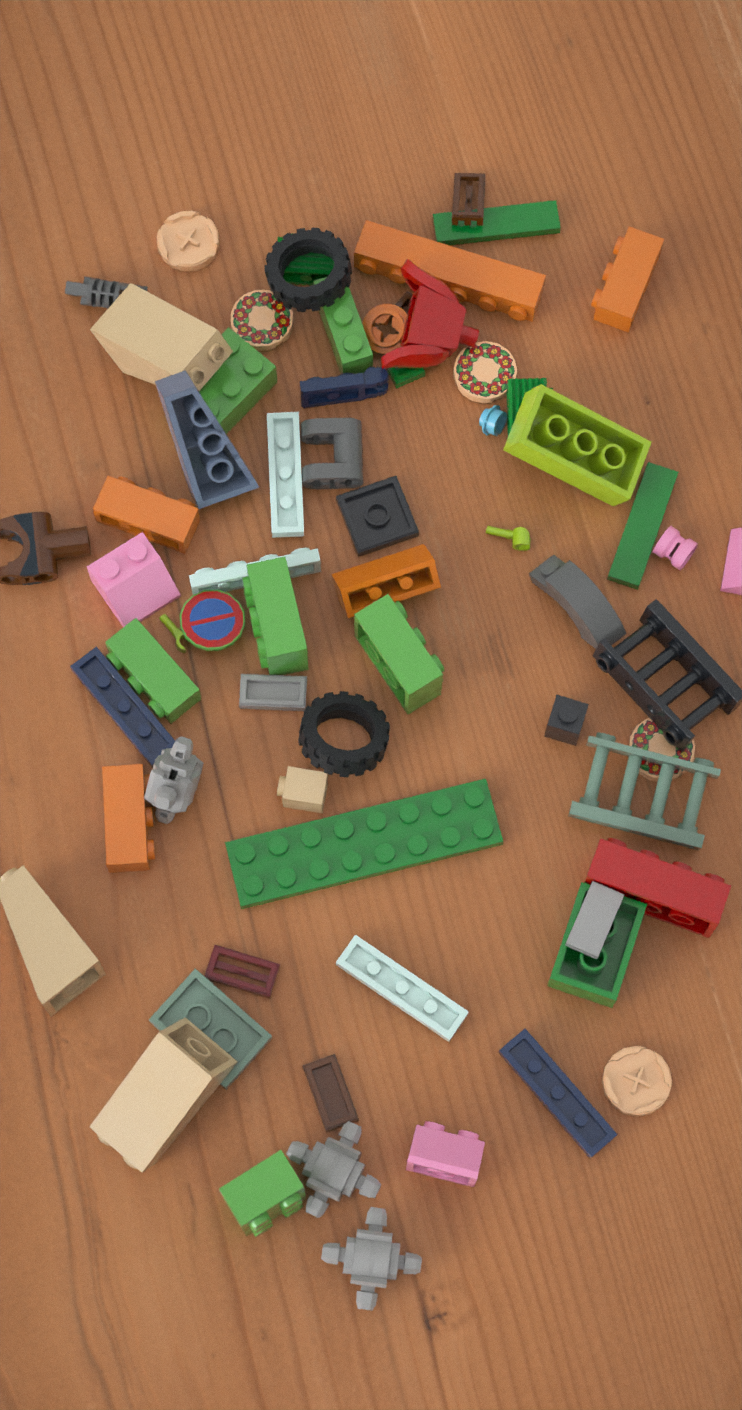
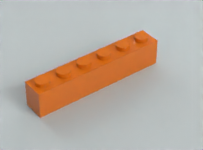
(471, 276)

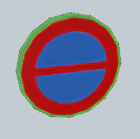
(212, 620)

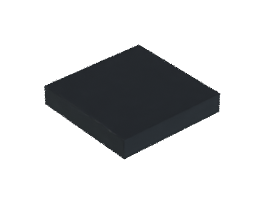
(377, 516)

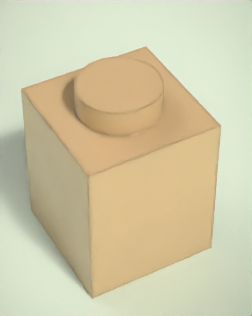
(303, 789)

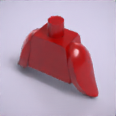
(432, 323)

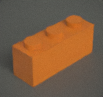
(627, 278)
(147, 511)
(398, 574)
(127, 819)

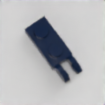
(344, 388)

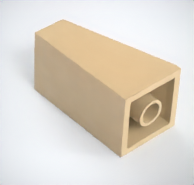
(158, 339)
(52, 950)
(162, 1094)

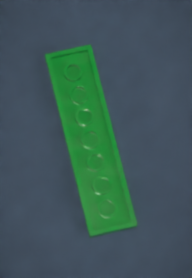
(363, 843)

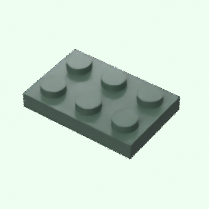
(217, 1018)

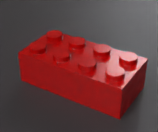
(668, 889)

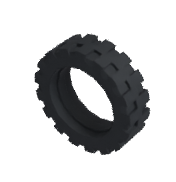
(300, 244)
(338, 760)

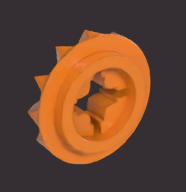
(380, 316)

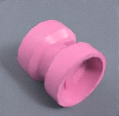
(668, 544)

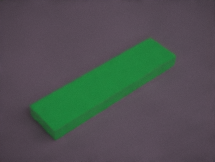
(500, 223)
(642, 525)

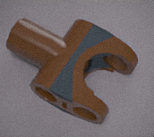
(40, 547)

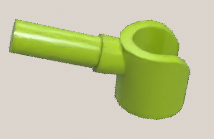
(520, 536)
(176, 632)

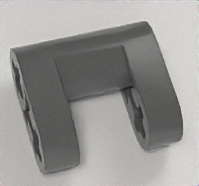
(348, 453)

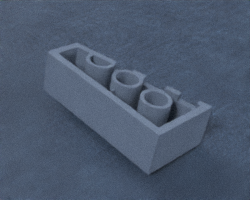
(204, 449)

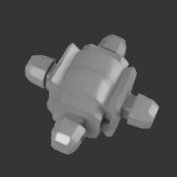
(173, 780)
(333, 1169)
(371, 1258)

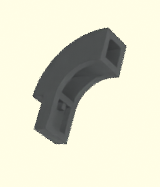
(580, 599)

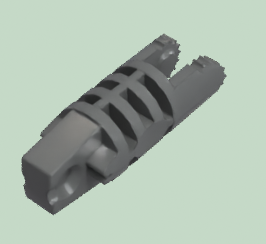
(97, 292)

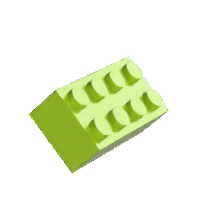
(577, 445)

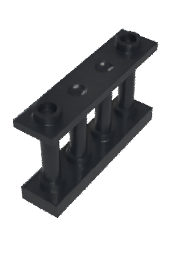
(693, 658)

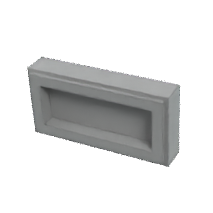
(273, 692)
(594, 920)

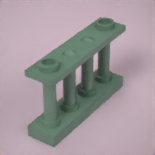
(653, 824)

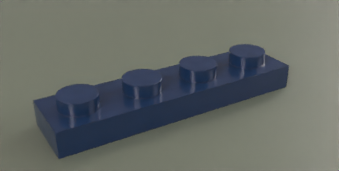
(122, 705)
(557, 1093)

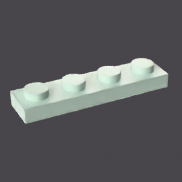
(285, 474)
(299, 562)
(402, 988)

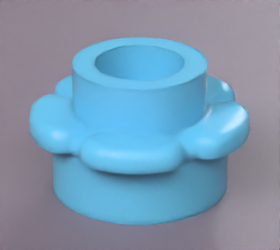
(493, 420)

